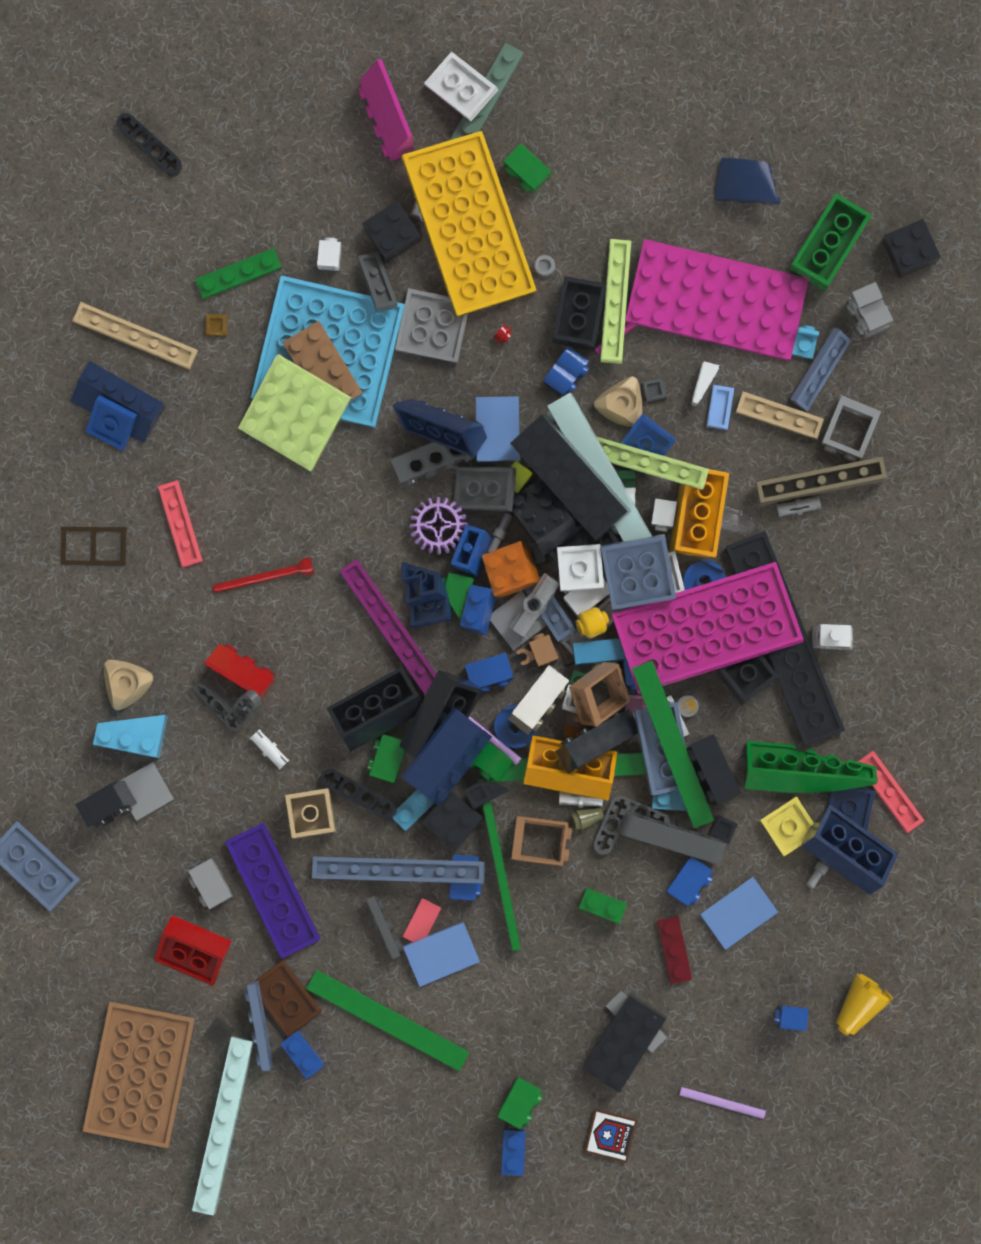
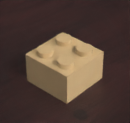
(310, 813)

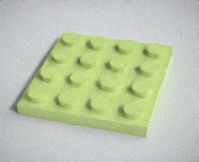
(294, 412)

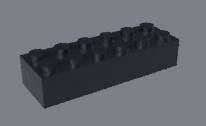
(570, 477)

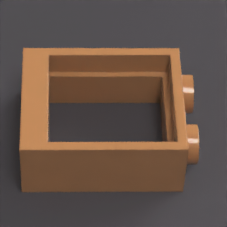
(584, 700)
(518, 837)

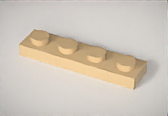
(779, 415)

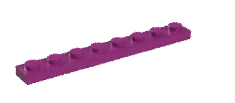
(389, 625)

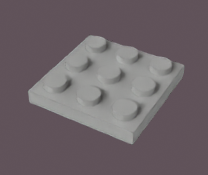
(430, 327)

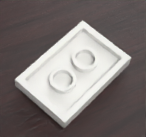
(461, 86)

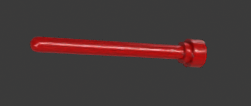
(303, 567)

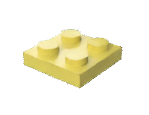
(788, 826)

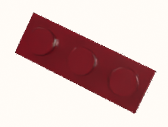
(674, 950)

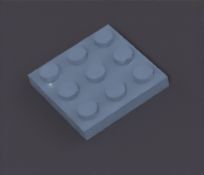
(638, 572)

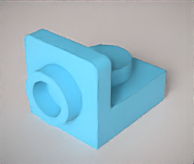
(805, 342)

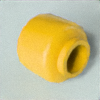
(592, 622)

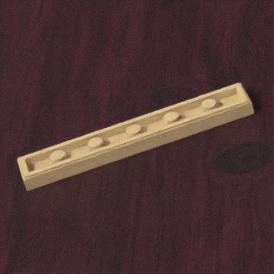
(135, 336)

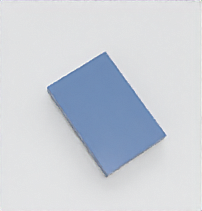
(501, 426)
(739, 913)
(441, 953)

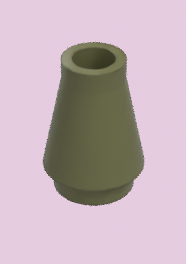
(585, 818)

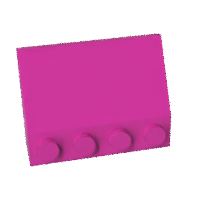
(386, 112)

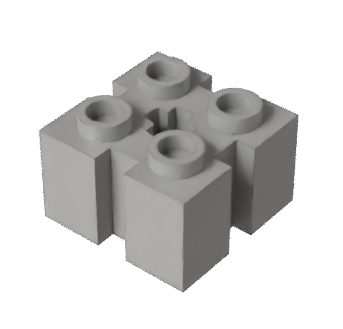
(869, 310)

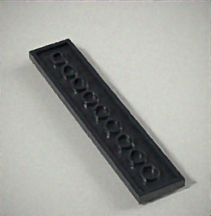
(797, 664)

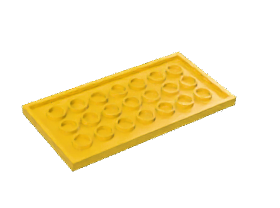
(468, 223)

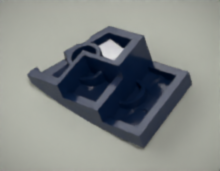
(746, 182)
(425, 596)

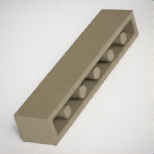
(820, 481)

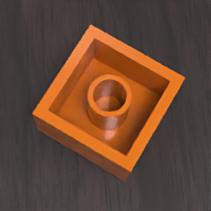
(511, 569)

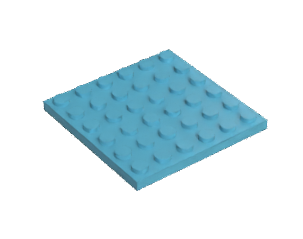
(355, 328)

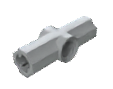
(527, 617)

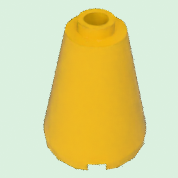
(861, 1004)

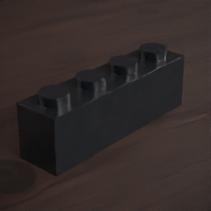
(597, 741)

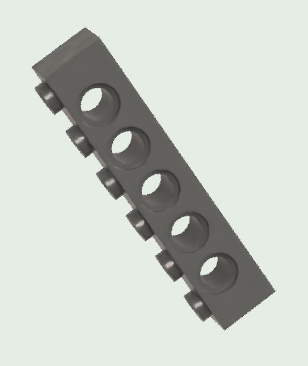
(403, 462)

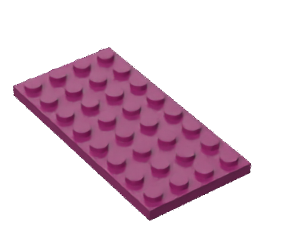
(716, 300)
(710, 625)

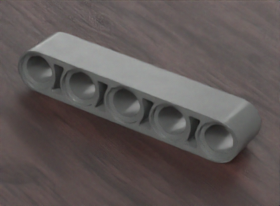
(673, 837)

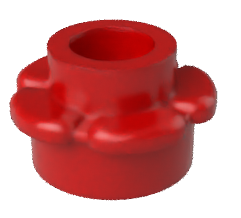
(503, 334)

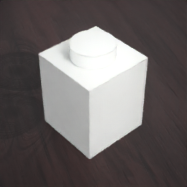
(329, 254)
(663, 515)

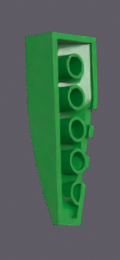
(786, 770)

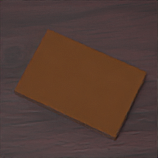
(286, 998)

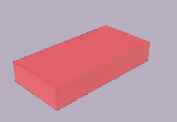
(422, 920)

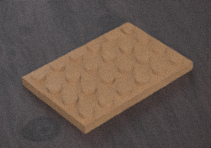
(139, 1074)

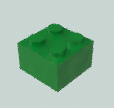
(520, 1102)

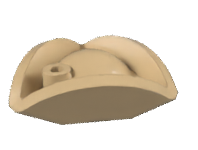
(621, 402)
(125, 683)

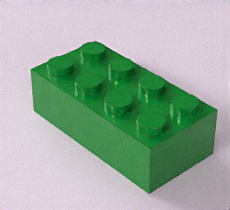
(830, 242)

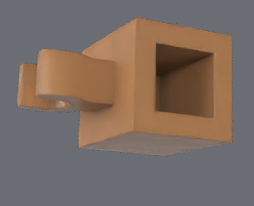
(541, 651)

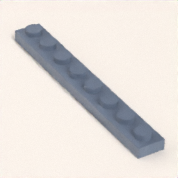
(398, 870)

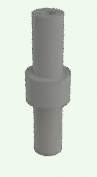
(500, 532)
(820, 869)

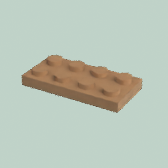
(317, 354)

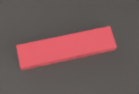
(180, 524)
(893, 795)

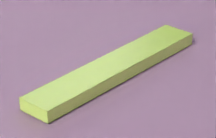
(615, 301)
(654, 464)

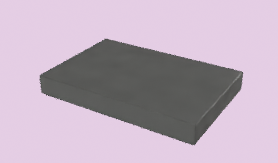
(484, 488)

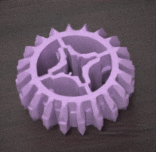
(428, 525)

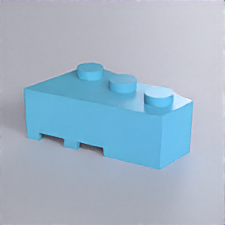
(134, 736)

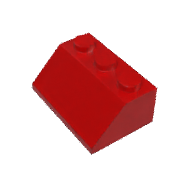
(240, 670)
(192, 950)

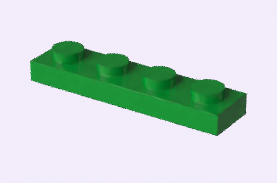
(238, 273)

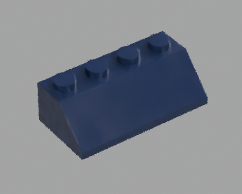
(98, 381)
(441, 426)
(446, 756)
(850, 850)

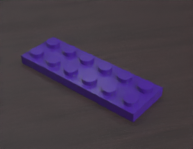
(272, 890)

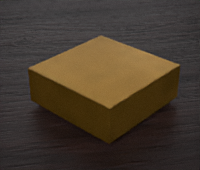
(216, 325)

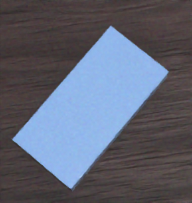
(720, 407)

